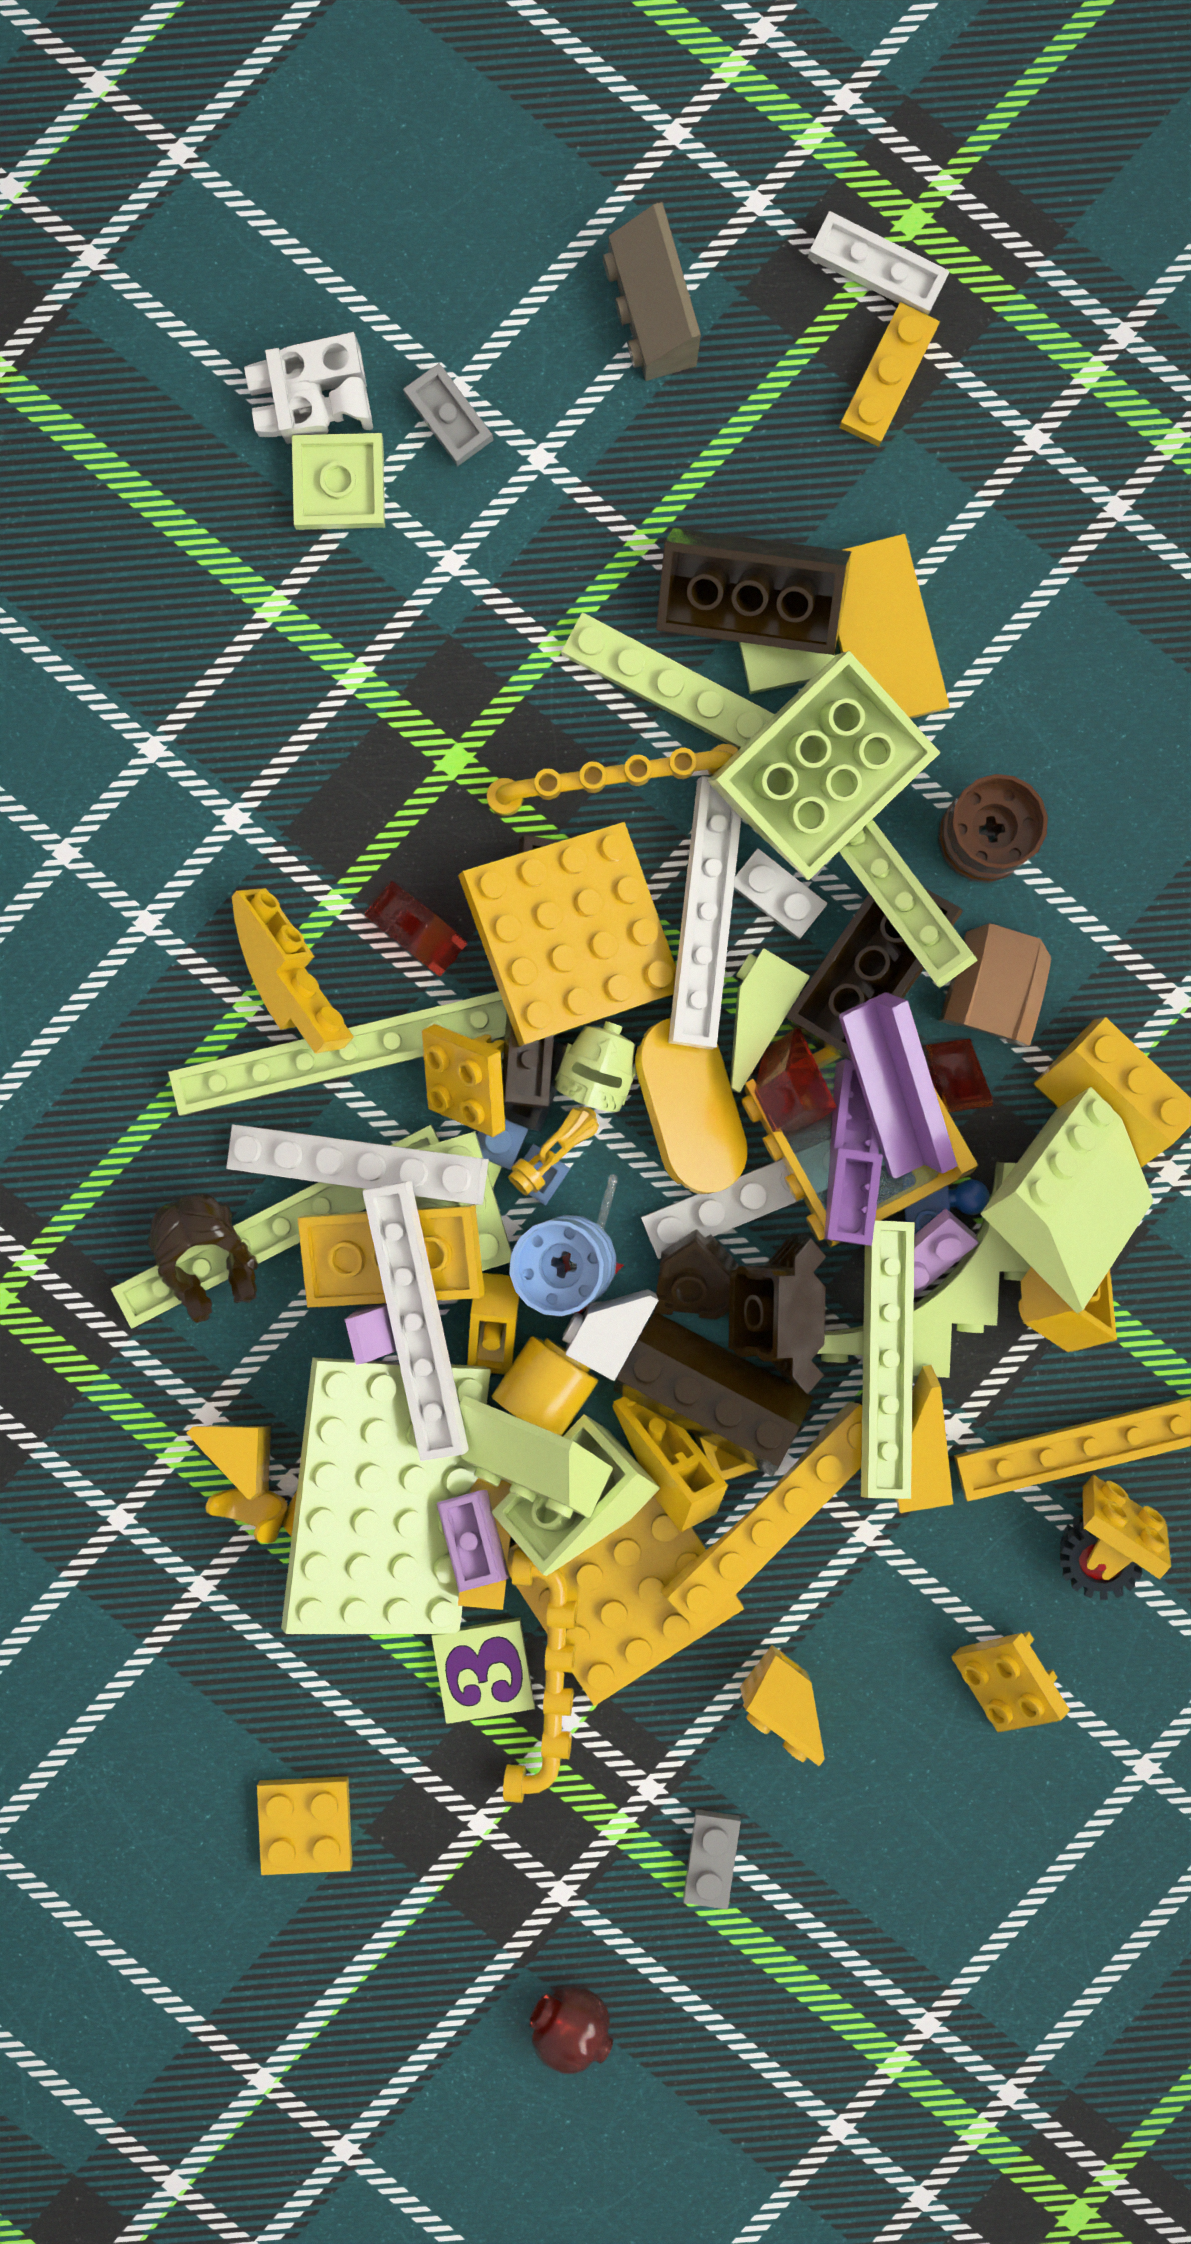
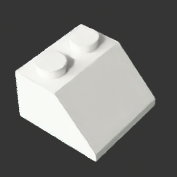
(608, 1331)

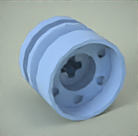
(542, 1278)

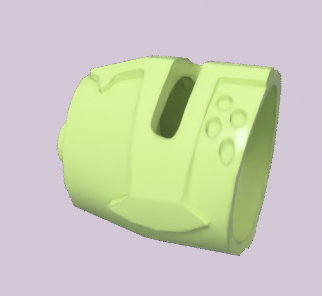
(598, 1068)

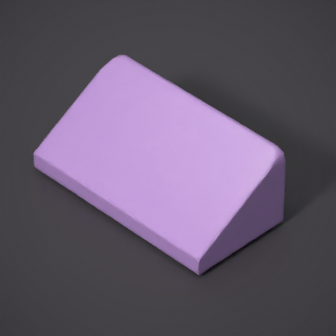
(473, 1540)

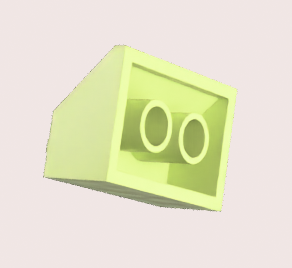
(532, 1460)

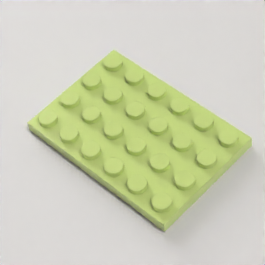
(366, 1508)

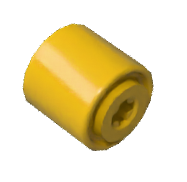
(545, 1386)

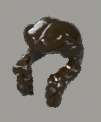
(200, 1221)

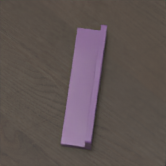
(897, 1085)

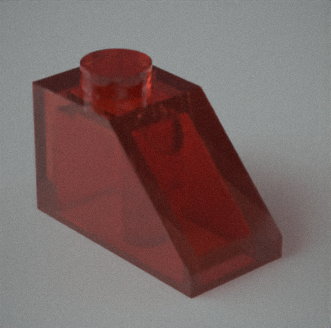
(416, 928)
(792, 1085)

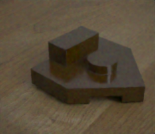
(695, 1277)

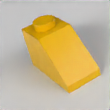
(494, 1325)

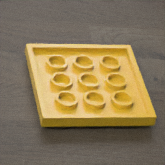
(570, 932)
(621, 1613)

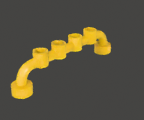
(507, 795)
(556, 1700)

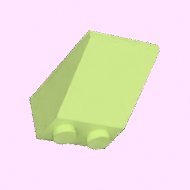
(554, 1539)

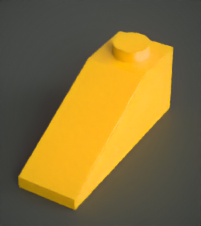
(929, 1447)
(687, 1479)

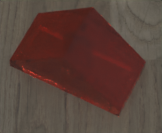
(958, 1075)

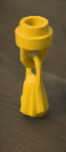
(576, 1128)

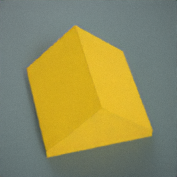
(239, 1453)

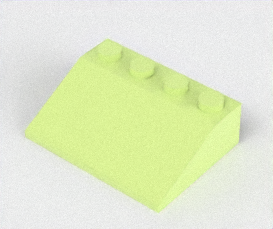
(824, 765)
(1073, 1198)

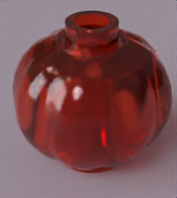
(571, 2032)

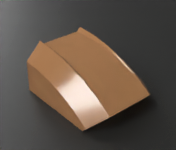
(1001, 989)

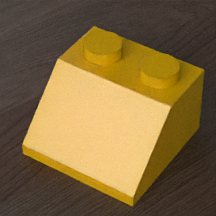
(1055, 1320)

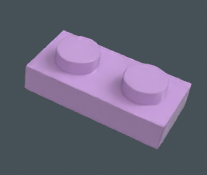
(939, 1247)

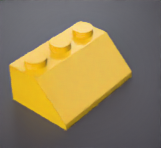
(1125, 1078)

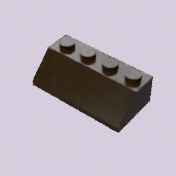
(752, 590)
(860, 966)
(713, 1393)

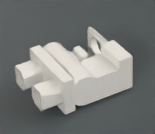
(297, 381)

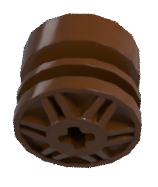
(1008, 810)

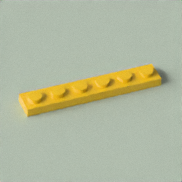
(1075, 1449)

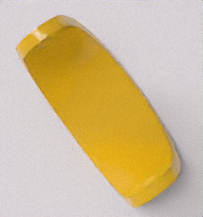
(262, 1512)

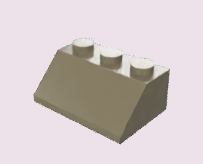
(653, 295)

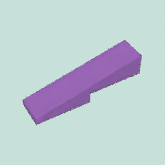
(852, 1163)

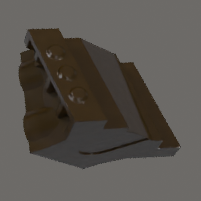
(781, 1311)

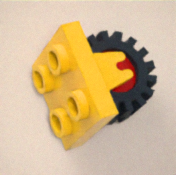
(1113, 1542)

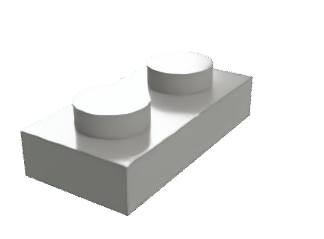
(448, 414)
(711, 1859)

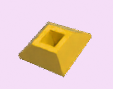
(783, 1701)

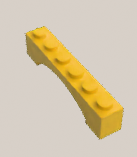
(744, 1550)

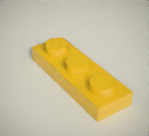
(889, 374)

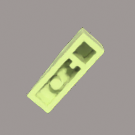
(761, 1006)

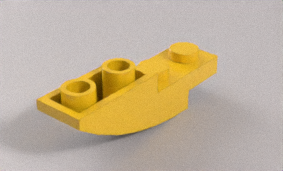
(277, 965)

